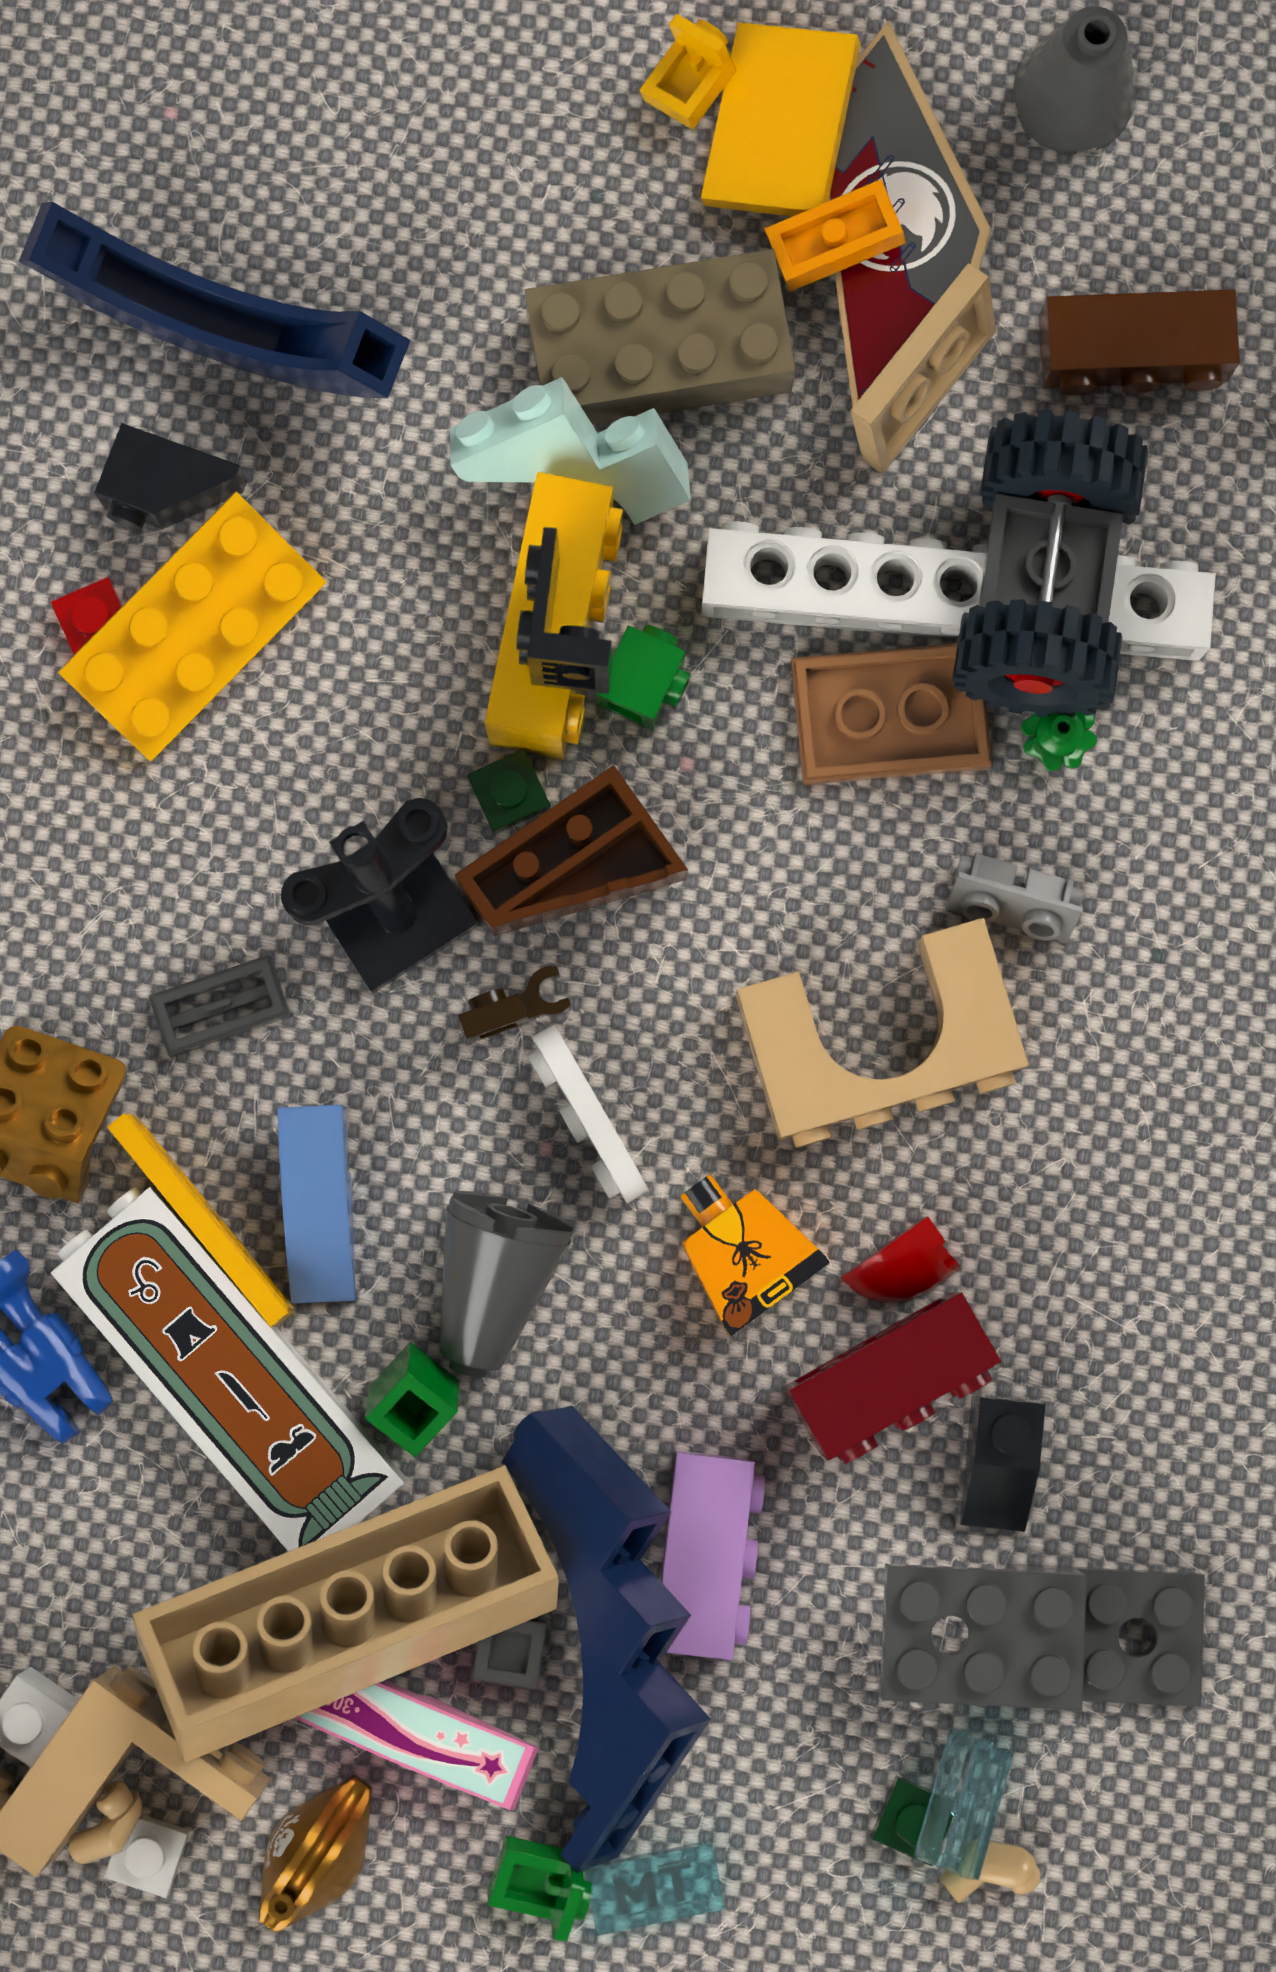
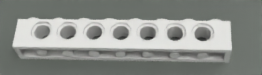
(733, 593)

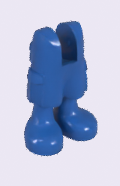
(43, 1357)

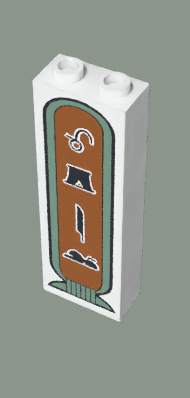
(225, 1372)

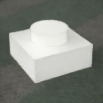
(149, 1857)

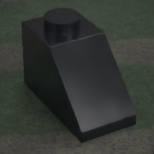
(162, 480)
(1001, 1462)

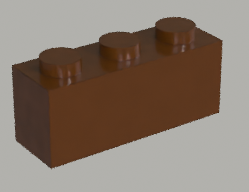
(1139, 340)

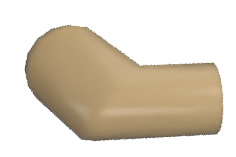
(110, 1837)
(1003, 1866)

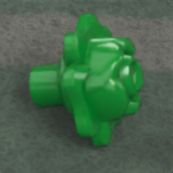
(1059, 739)

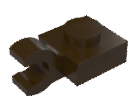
(495, 1013)

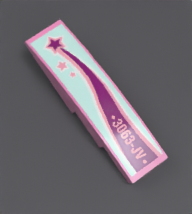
(430, 1740)

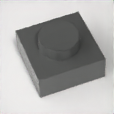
(512, 1655)

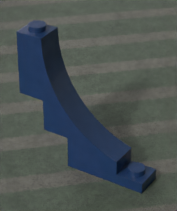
(633, 1710)

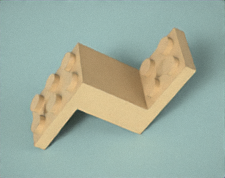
(89, 1751)

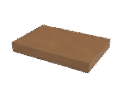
(886, 716)

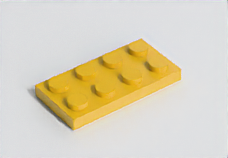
(192, 626)

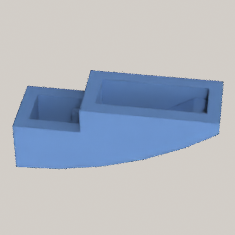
(317, 1203)

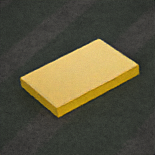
(780, 119)

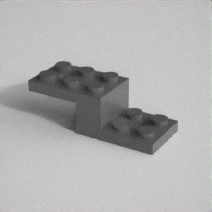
(1041, 1636)

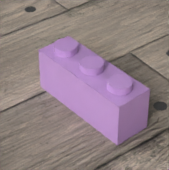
(709, 1549)

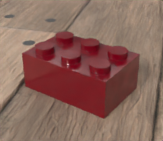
(893, 1378)

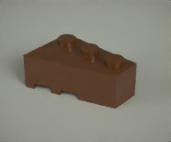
(572, 859)

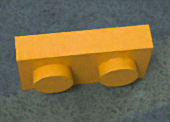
(835, 235)

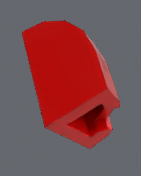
(904, 1266)

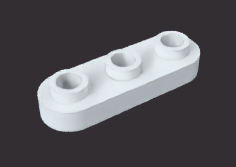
(586, 1116)

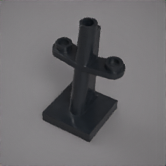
(386, 899)

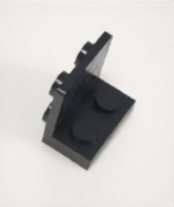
(563, 660)

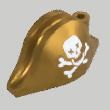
(315, 1853)

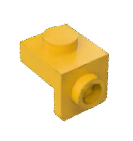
(689, 72)

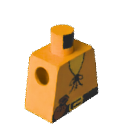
(745, 1253)

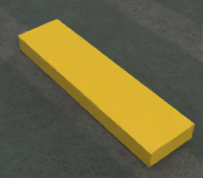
(202, 1219)

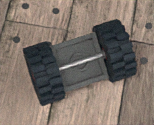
(1050, 564)

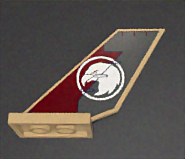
(925, 306)

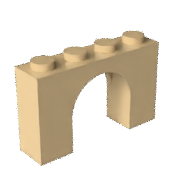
(972, 1043)

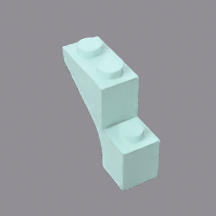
(553, 436)

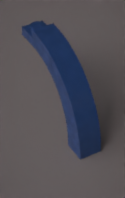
(273, 339)

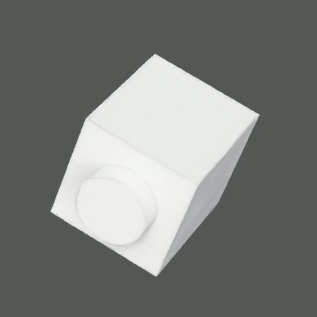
(32, 1714)

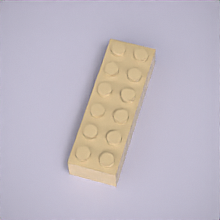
(345, 1612)

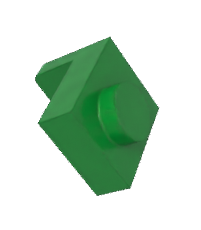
(539, 1883)

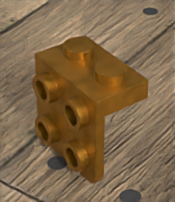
(52, 1110)

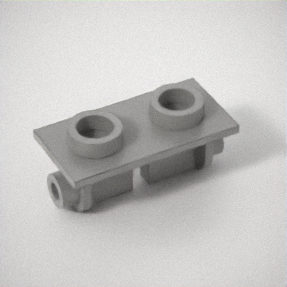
(1042, 909)

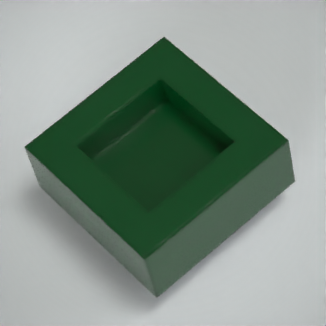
(508, 791)
(903, 1817)

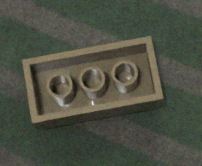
(665, 336)

